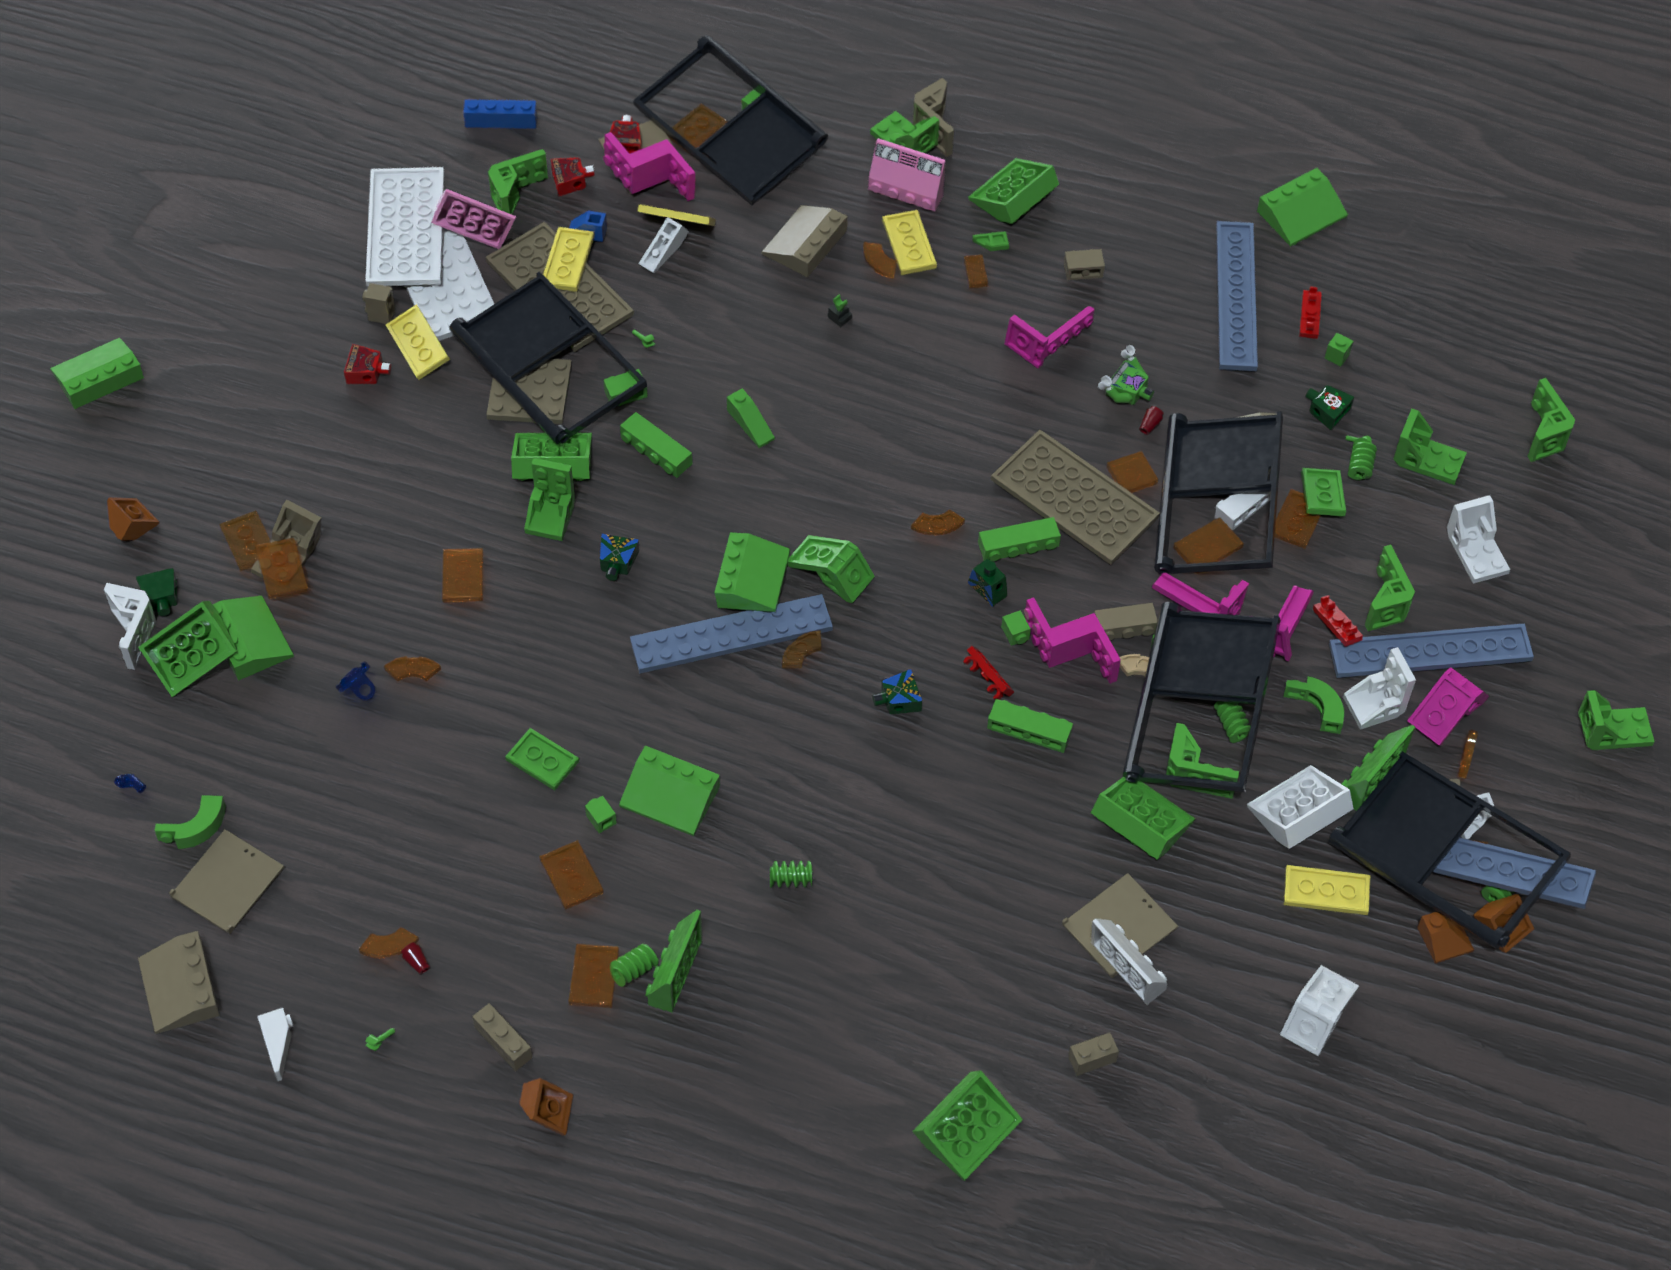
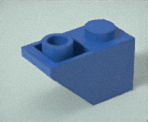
(593, 222)

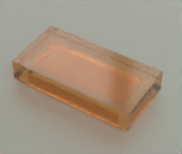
(975, 271)

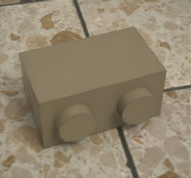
(1084, 264)
(379, 303)
(1093, 1054)

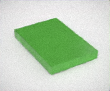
(1323, 492)
(542, 759)

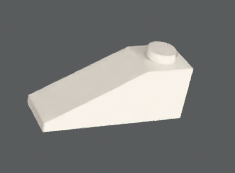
(664, 245)
(1240, 507)
(277, 1036)

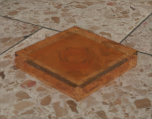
(1132, 472)

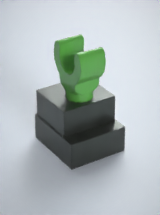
(839, 311)

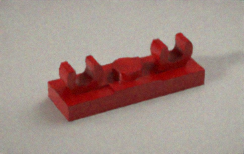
(1310, 313)
(1337, 621)
(988, 673)

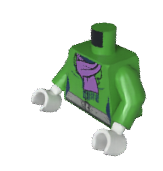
(1128, 382)

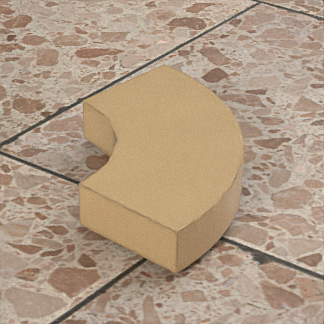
(1134, 664)

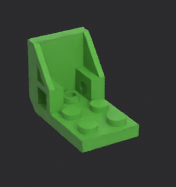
(902, 132)
(515, 173)
(1555, 423)
(1425, 456)
(551, 500)
(837, 564)
(1395, 595)
(1613, 728)
(1180, 764)

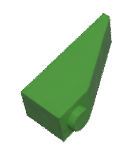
(749, 417)

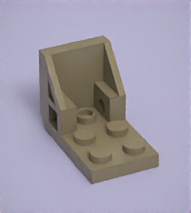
(932, 103)
(297, 524)

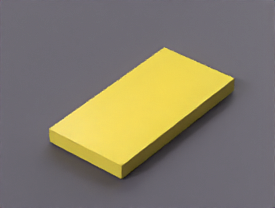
(676, 215)
(909, 242)
(568, 258)
(417, 342)
(1327, 890)

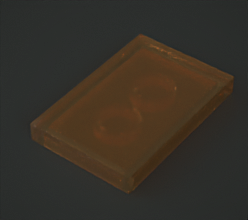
(698, 126)
(1294, 523)
(242, 536)
(1209, 543)
(281, 568)
(462, 575)
(571, 874)
(591, 976)

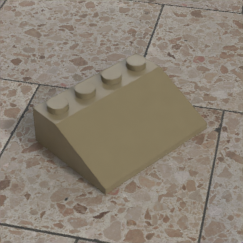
(807, 238)
(178, 983)

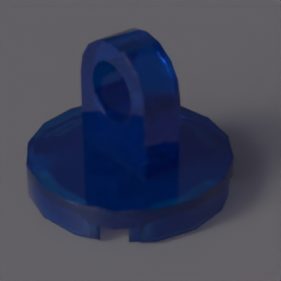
(355, 679)

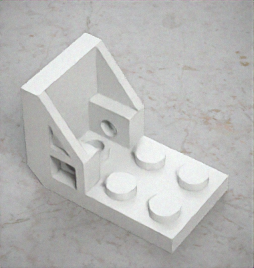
(1472, 536)
(135, 615)
(1383, 694)
(1318, 1010)

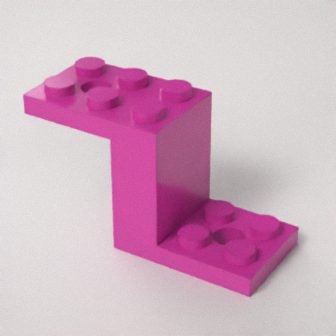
(649, 166)
(1072, 641)

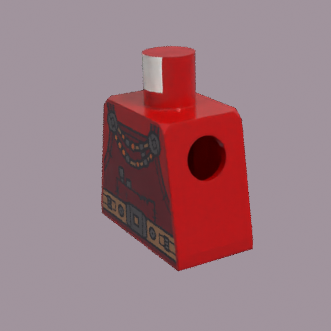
(627, 133)
(569, 175)
(365, 366)

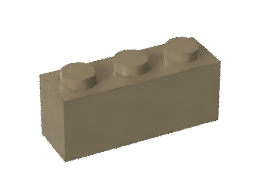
(1128, 621)
(502, 1037)

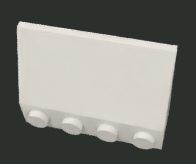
(1301, 806)
(1127, 960)

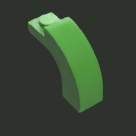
(1322, 697)
(199, 828)

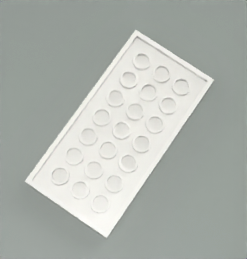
(401, 238)
(460, 291)

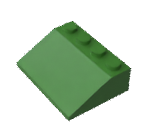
(1015, 189)
(1302, 207)
(98, 372)
(573, 452)
(751, 573)
(253, 634)
(189, 647)
(1377, 765)
(670, 790)
(1142, 816)
(675, 963)
(968, 1124)

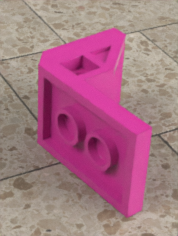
(1446, 706)

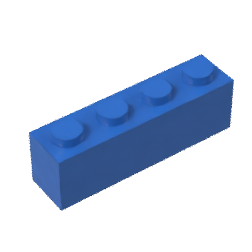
(500, 114)

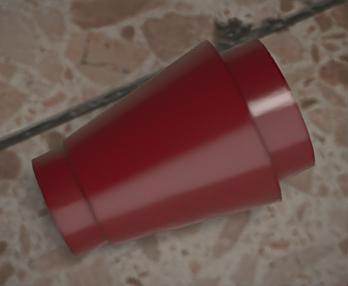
(1151, 419)
(415, 958)

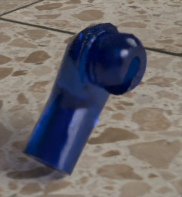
(128, 781)

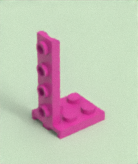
(1034, 345)
(1197, 601)
(1290, 617)

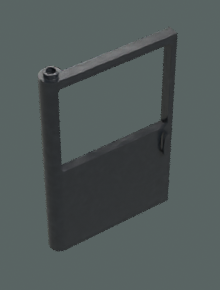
(755, 145)
(527, 332)
(1219, 460)
(1205, 660)
(1411, 828)

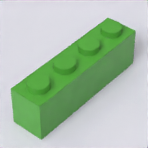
(656, 445)
(1019, 539)
(1030, 725)

